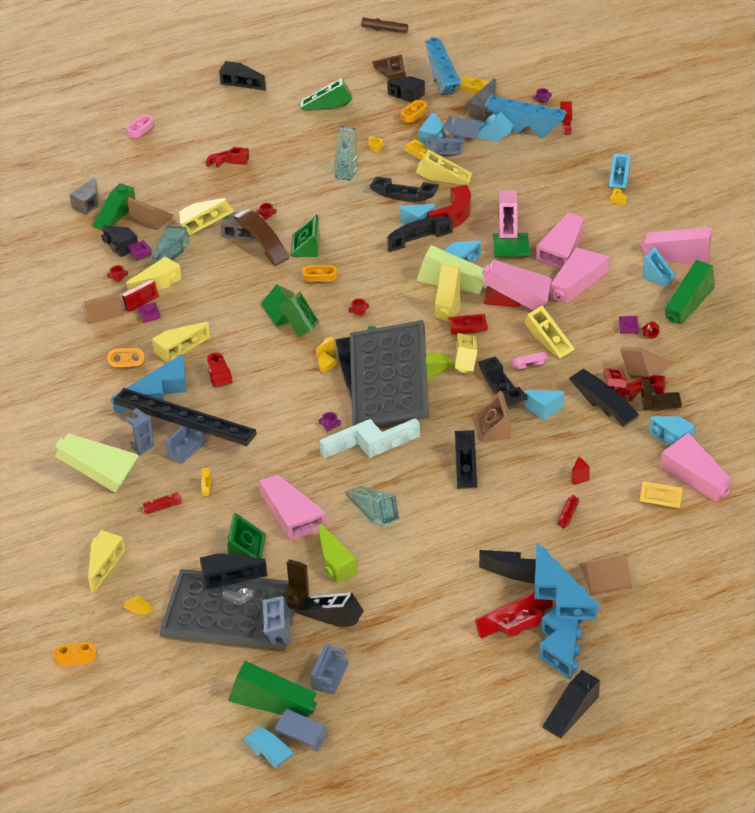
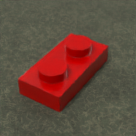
(140, 295)
(468, 323)
(615, 378)

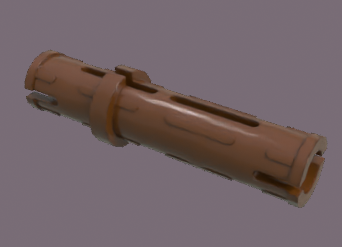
(378, 24)

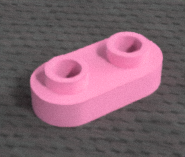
(140, 126)
(521, 362)

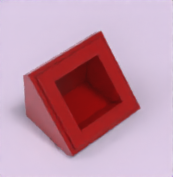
(580, 471)

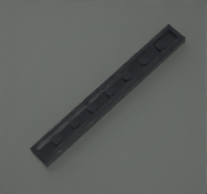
(185, 417)

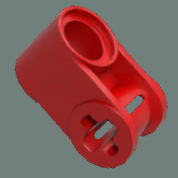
(218, 370)

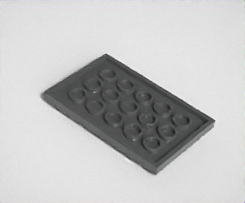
(389, 374)
(207, 617)

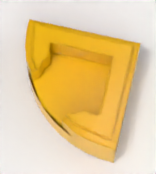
(375, 144)
(618, 197)
(327, 346)
(326, 362)
(206, 482)
(138, 605)

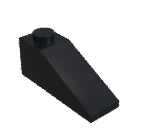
(240, 75)
(465, 459)
(229, 569)
(334, 609)
(573, 703)

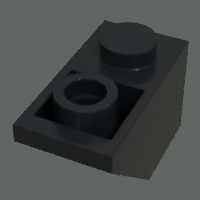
(406, 88)
(118, 238)

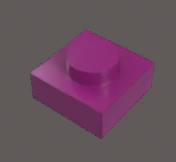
(140, 250)
(149, 312)
(628, 325)

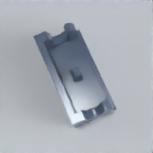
(463, 126)
(445, 145)
(142, 432)
(184, 444)
(277, 619)
(329, 670)
(302, 729)

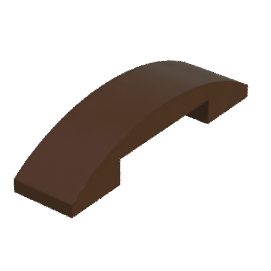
(264, 235)

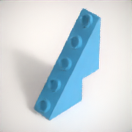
(442, 67)
(521, 114)
(164, 380)
(556, 584)
(560, 645)

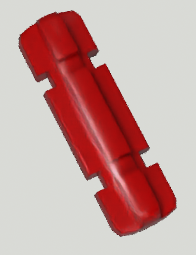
(162, 503)
(568, 511)

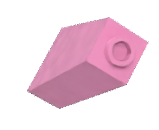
(508, 213)
(561, 241)
(680, 245)
(578, 273)
(517, 283)
(696, 468)
(291, 508)

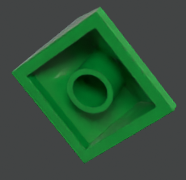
(306, 239)
(272, 302)
(299, 314)
(245, 538)

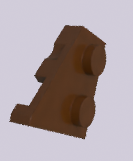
(391, 67)

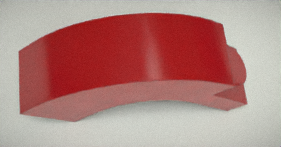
(460, 206)

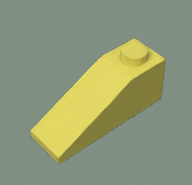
(442, 170)
(203, 214)
(163, 272)
(448, 292)
(548, 332)
(179, 340)
(465, 353)
(104, 554)

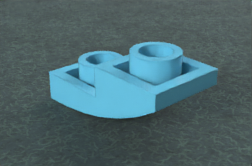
(269, 745)

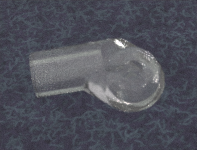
(239, 597)

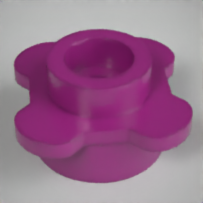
(542, 95)
(329, 421)

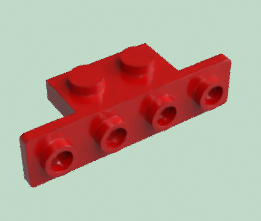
(513, 617)

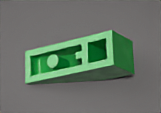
(328, 97)
(115, 206)

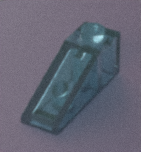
(346, 153)
(172, 243)
(376, 505)

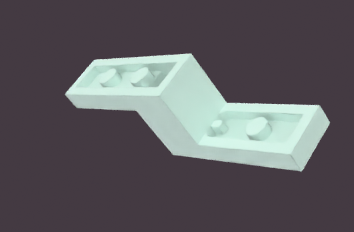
(369, 438)

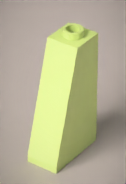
(470, 274)
(96, 460)

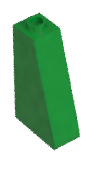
(691, 292)
(270, 692)

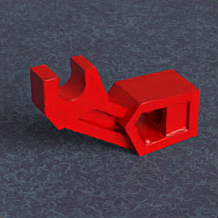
(567, 106)
(235, 155)
(634, 387)

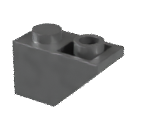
(85, 197)

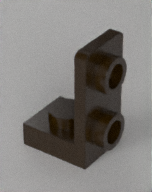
(653, 400)
(298, 586)

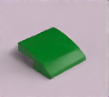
(511, 246)

